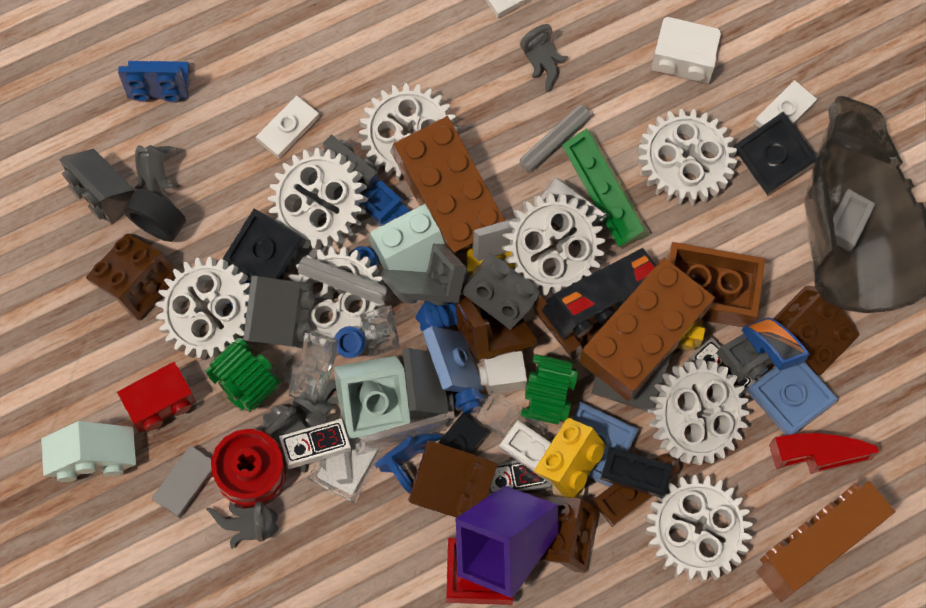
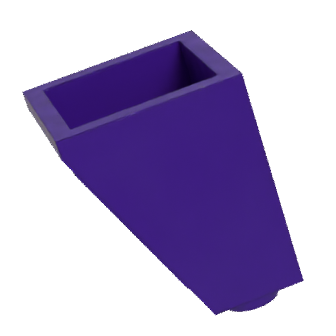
(504, 539)

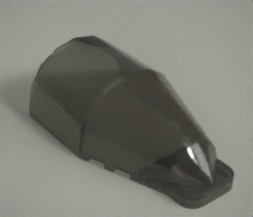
(890, 255)

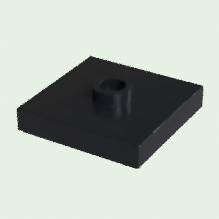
(775, 153)
(264, 247)

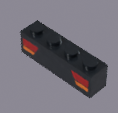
(597, 295)

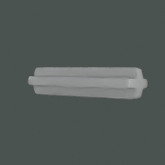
(555, 138)
(343, 280)

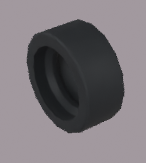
(154, 215)

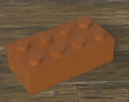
(447, 182)
(646, 329)
(830, 536)

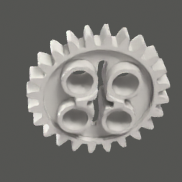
(426, 112)
(703, 137)
(331, 174)
(538, 220)
(340, 310)
(185, 327)
(723, 404)
(686, 554)

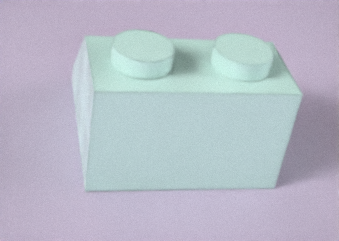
(406, 241)
(372, 396)

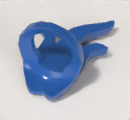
(438, 315)
(402, 453)

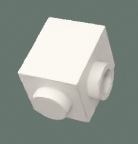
(503, 373)

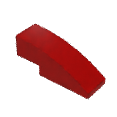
(820, 451)

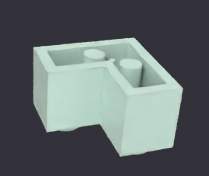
(87, 449)

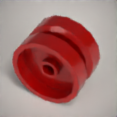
(247, 449)

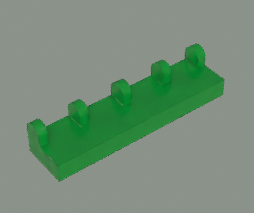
(605, 188)

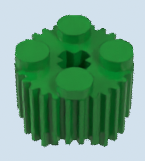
(243, 376)
(549, 389)

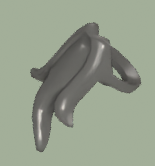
(540, 52)
(151, 168)
(311, 414)
(281, 422)
(252, 522)

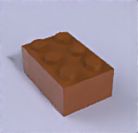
(728, 276)

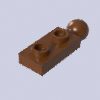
(619, 501)

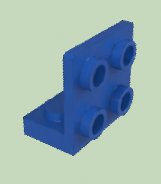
(155, 80)

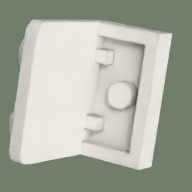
(686, 50)

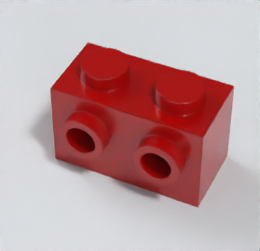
(157, 397)

